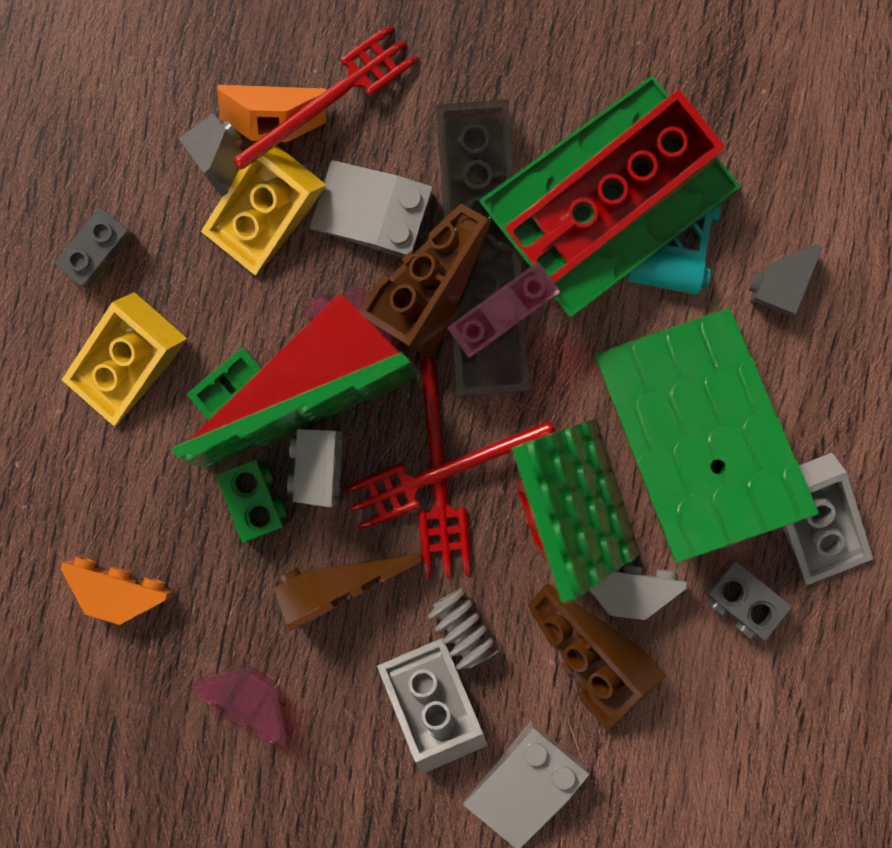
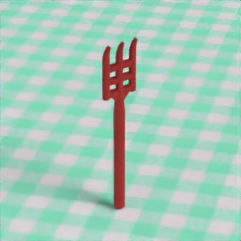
(355, 78)
(411, 484)
(442, 509)

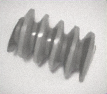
(461, 630)

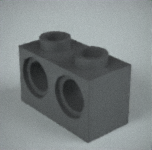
(94, 249)
(750, 594)

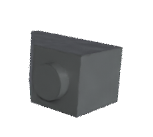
(214, 151)
(784, 282)

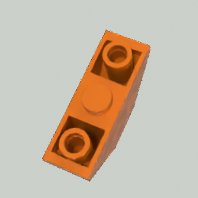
(260, 109)
(111, 593)

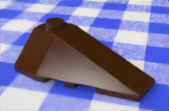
(426, 289)
(320, 589)
(605, 664)

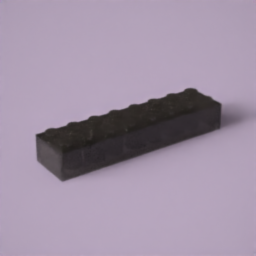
(474, 162)

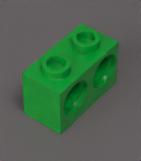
(224, 382)
(242, 503)

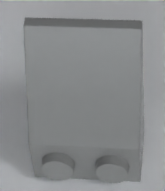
(372, 208)
(316, 467)
(836, 535)
(432, 706)
(526, 786)

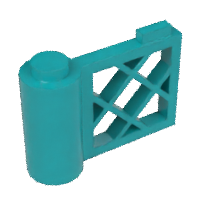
(676, 266)

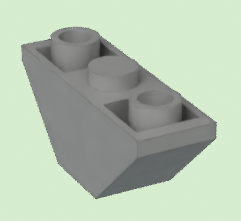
(636, 594)

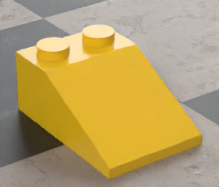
(263, 208)
(123, 357)

